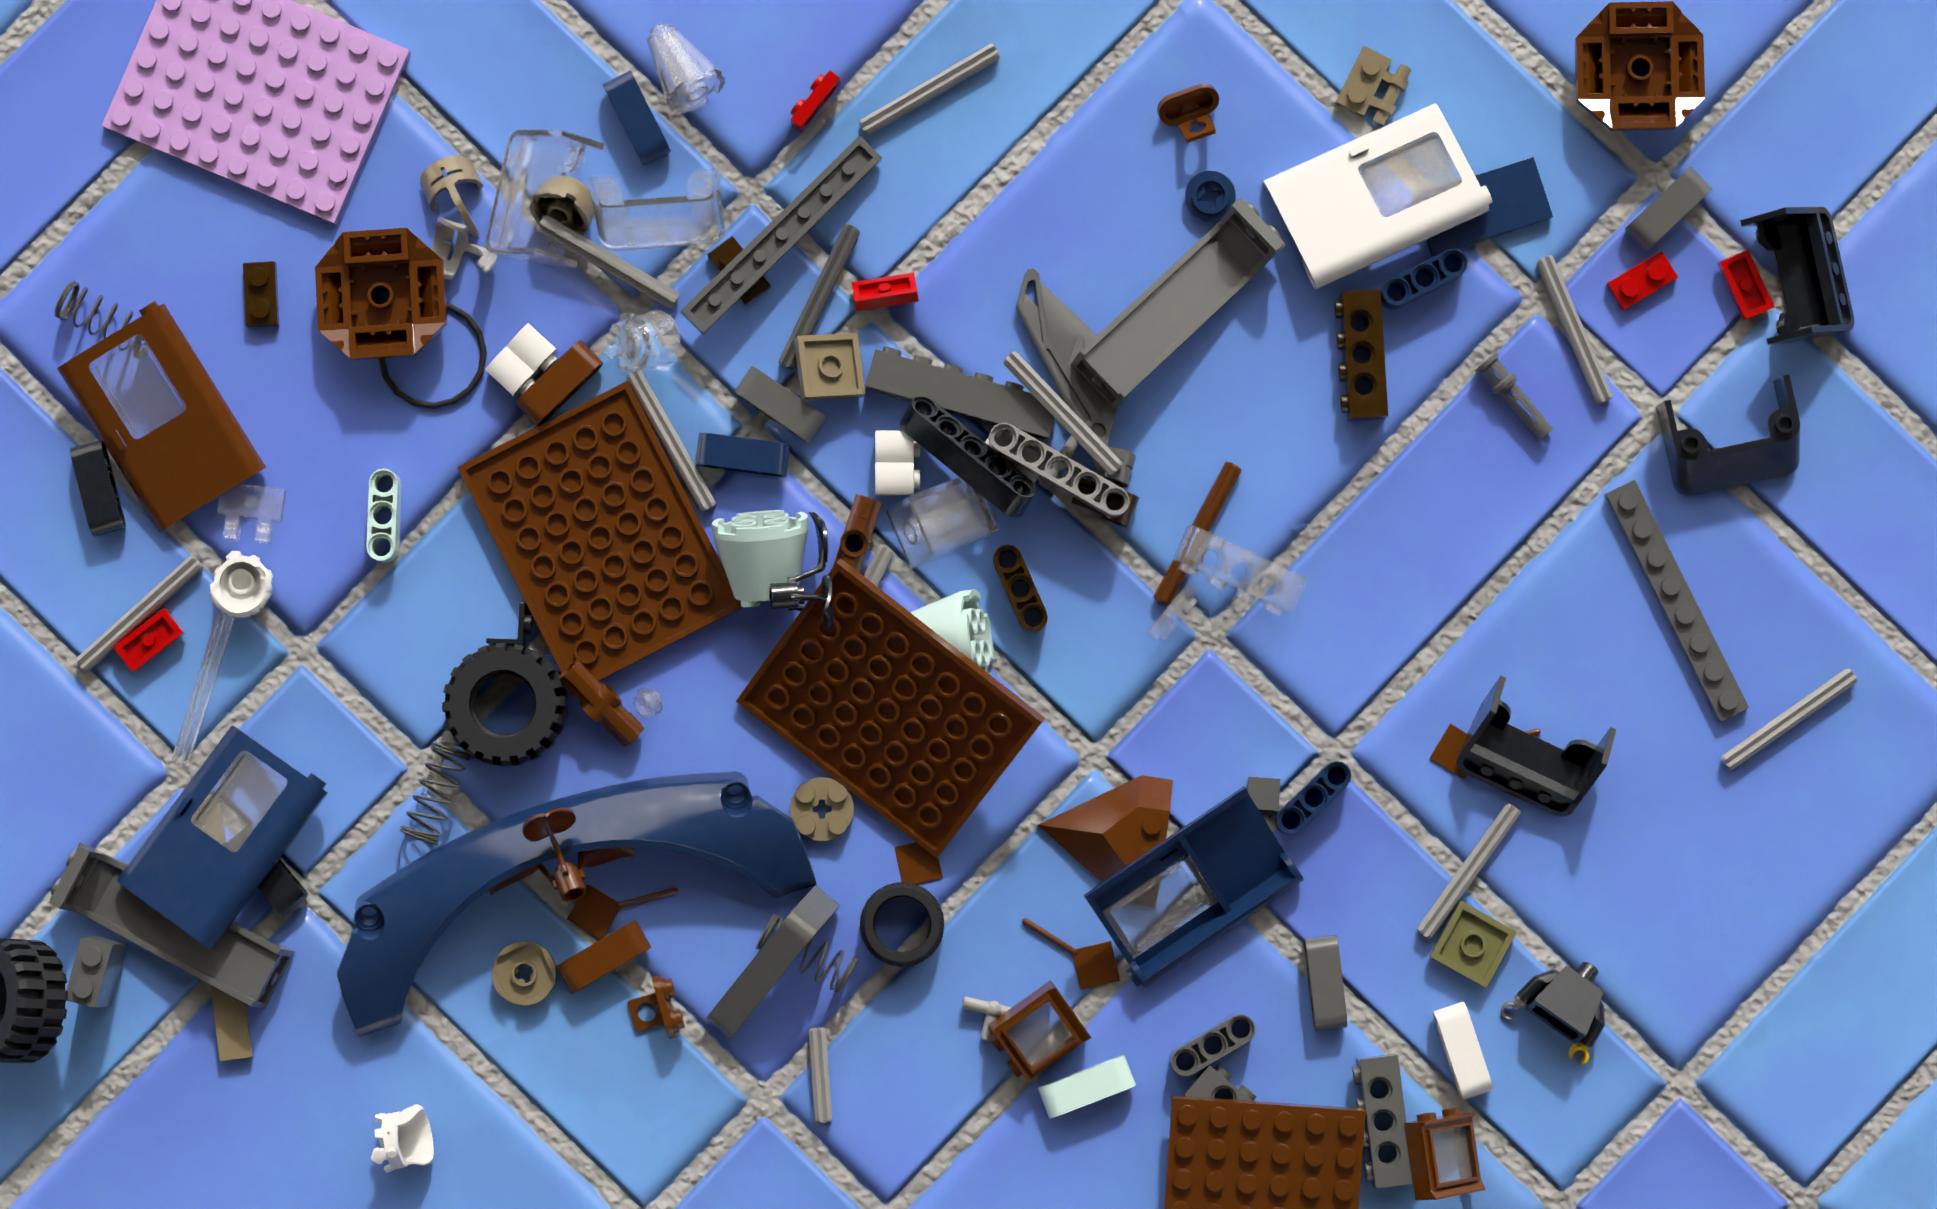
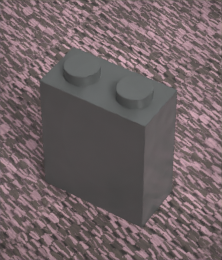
(96, 971)

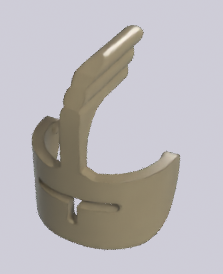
(465, 173)

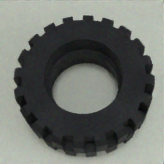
(461, 704)
(30, 1000)

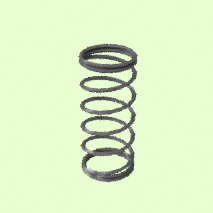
(63, 314)
(426, 836)
(839, 985)

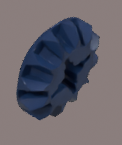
(1217, 183)

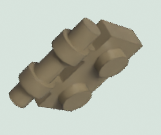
(1363, 83)

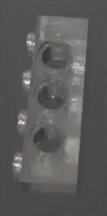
(1287, 584)

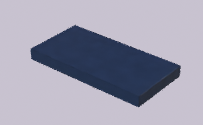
(1516, 203)

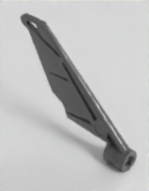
(1059, 339)

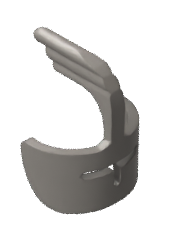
(446, 230)

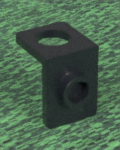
(524, 628)

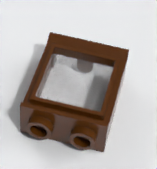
(1037, 1031)
(1443, 1155)

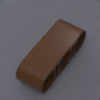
(559, 383)
(603, 956)

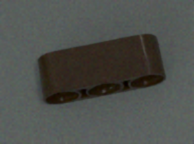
(1020, 572)

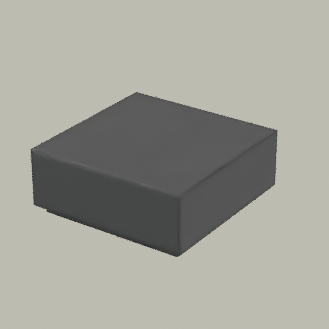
(1264, 792)

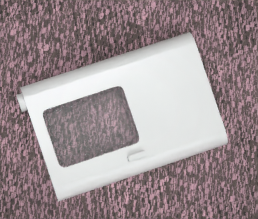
(1380, 202)

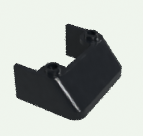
(1808, 272)
(1703, 470)
(1527, 765)

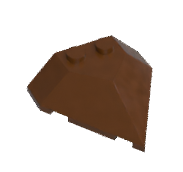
(1115, 825)

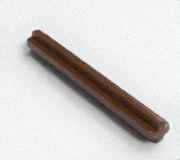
(1203, 520)

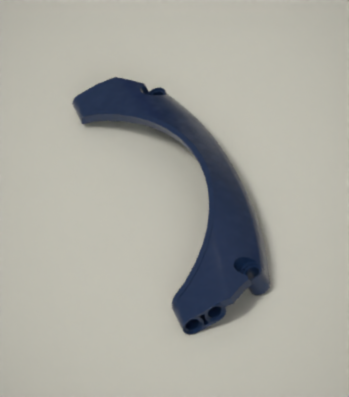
(667, 813)

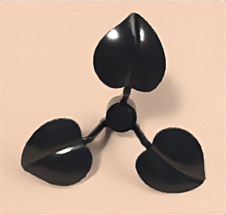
(790, 594)

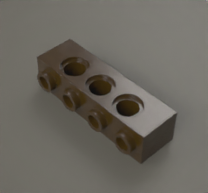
(1368, 306)

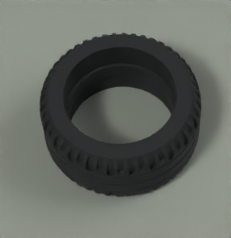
(892, 957)

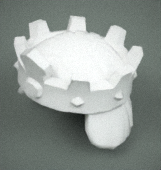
(241, 585)
(404, 1139)

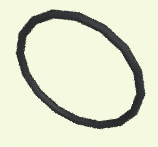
(433, 405)

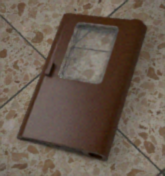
(167, 411)

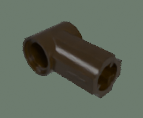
(1113, 502)

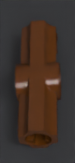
(862, 524)
(601, 703)

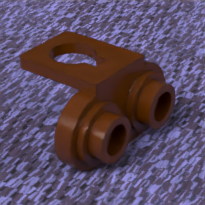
(1189, 108)
(663, 993)

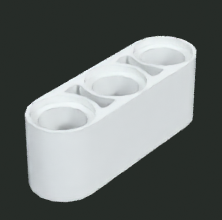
(1462, 1050)

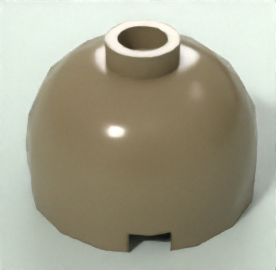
(565, 201)

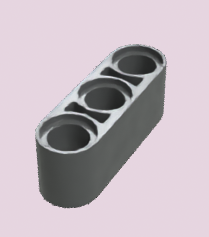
(1668, 209)
(780, 404)
(1325, 982)
(1228, 1044)

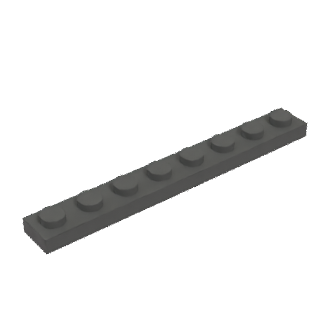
(781, 235)
(1676, 601)

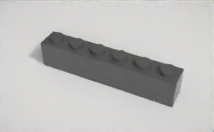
(958, 393)

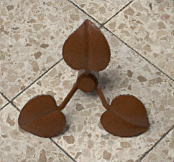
(567, 877)

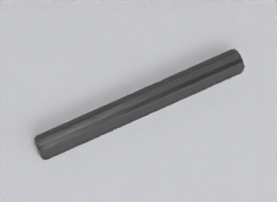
(820, 292)

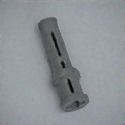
(1499, 387)

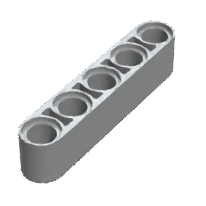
(1075, 470)

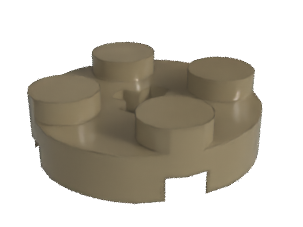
(834, 822)
(507, 966)

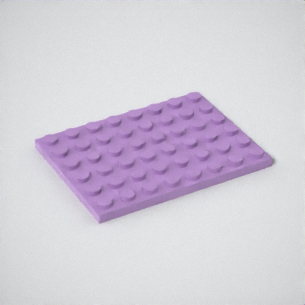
(259, 96)

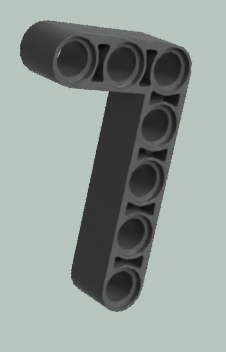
(772, 961)

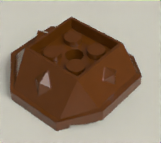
(1648, 35)
(359, 268)

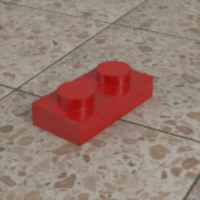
(822, 90)
(1642, 280)
(1745, 285)
(885, 292)
(149, 640)

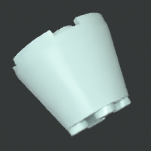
(760, 551)
(962, 625)

